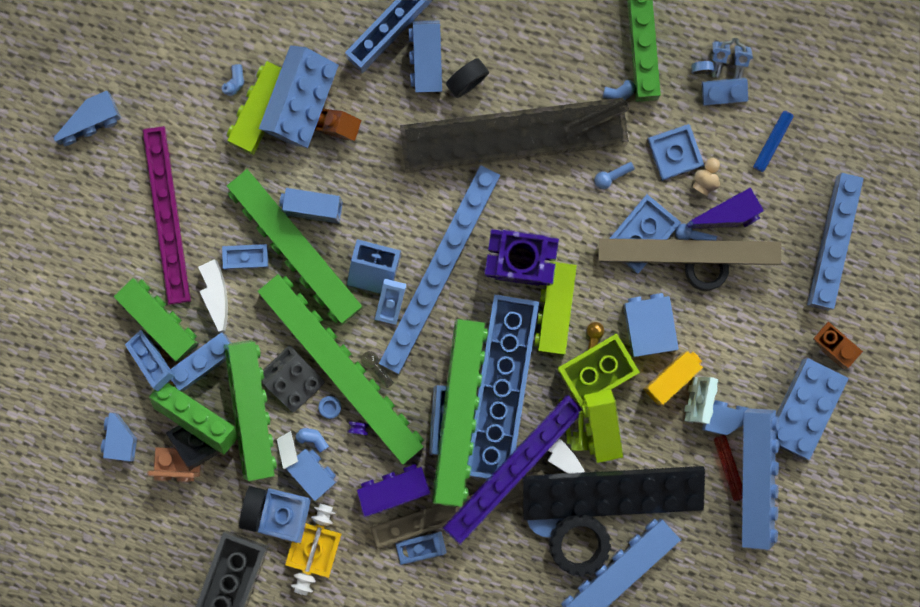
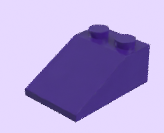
(738, 210)

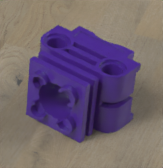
(539, 246)

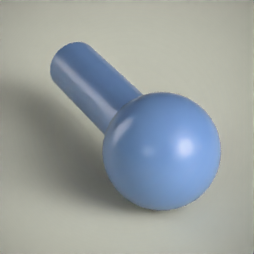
(604, 180)
(682, 232)

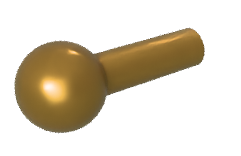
(595, 331)

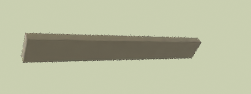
(690, 251)
(431, 519)

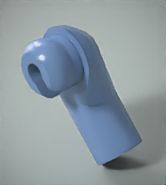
(236, 83)
(624, 91)
(312, 436)

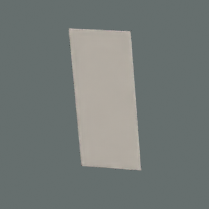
(287, 450)

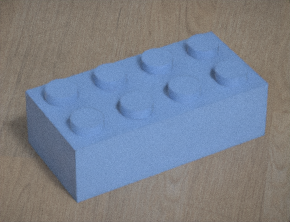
(298, 96)
(808, 407)

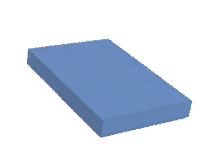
(646, 221)

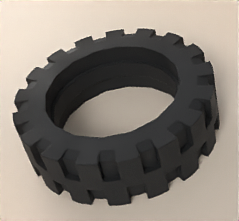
(595, 561)

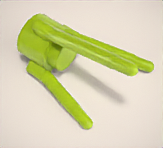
(579, 440)

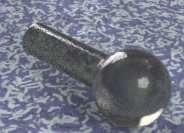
(370, 361)

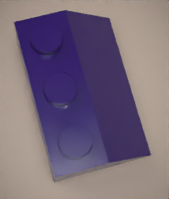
(393, 490)

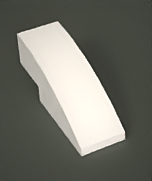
(215, 294)
(564, 458)

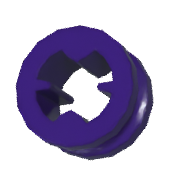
(358, 428)

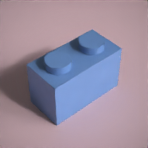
(311, 474)

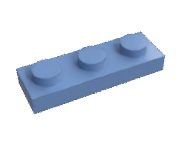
(149, 360)

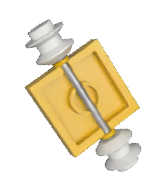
(315, 551)

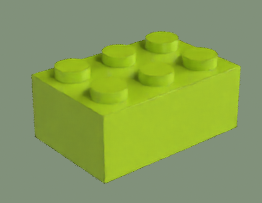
(598, 369)

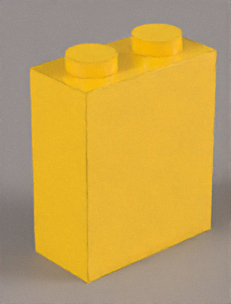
(673, 377)

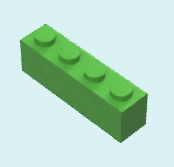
(156, 320)
(194, 417)

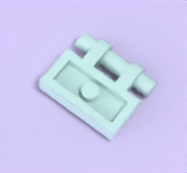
(701, 400)

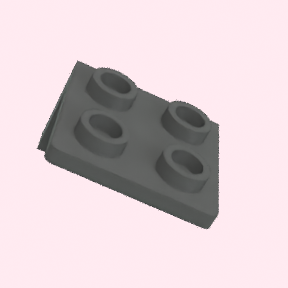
(291, 379)

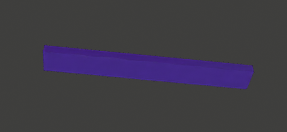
(513, 469)

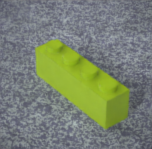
(246, 131)
(556, 310)

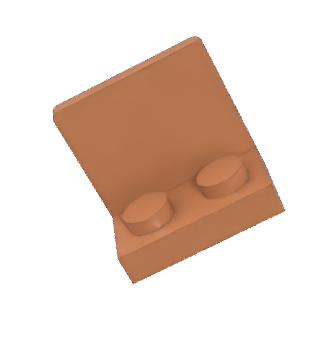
(170, 464)

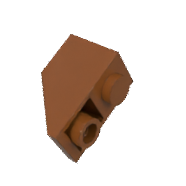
(338, 124)
(837, 346)

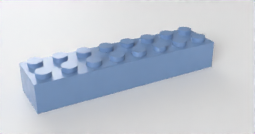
(502, 383)

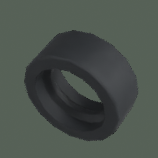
(467, 78)
(705, 286)
(252, 509)

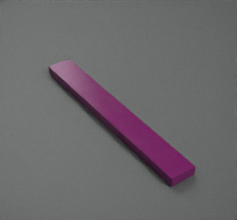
(166, 215)

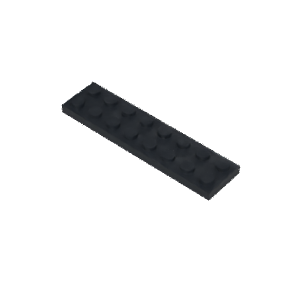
(613, 492)

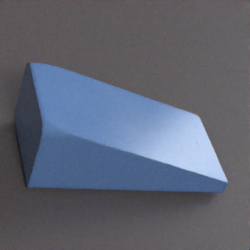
(421, 548)

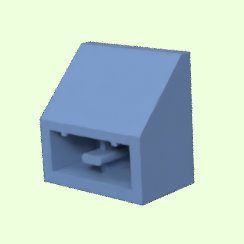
(372, 265)

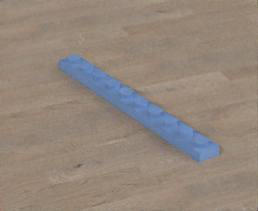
(439, 269)

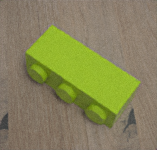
(602, 426)

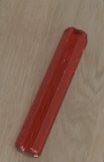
(729, 467)

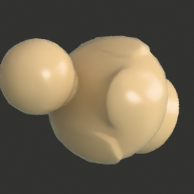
(705, 180)

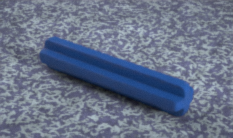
(773, 141)

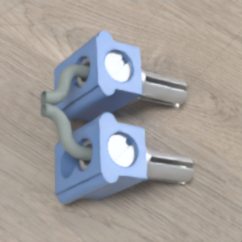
(722, 50)

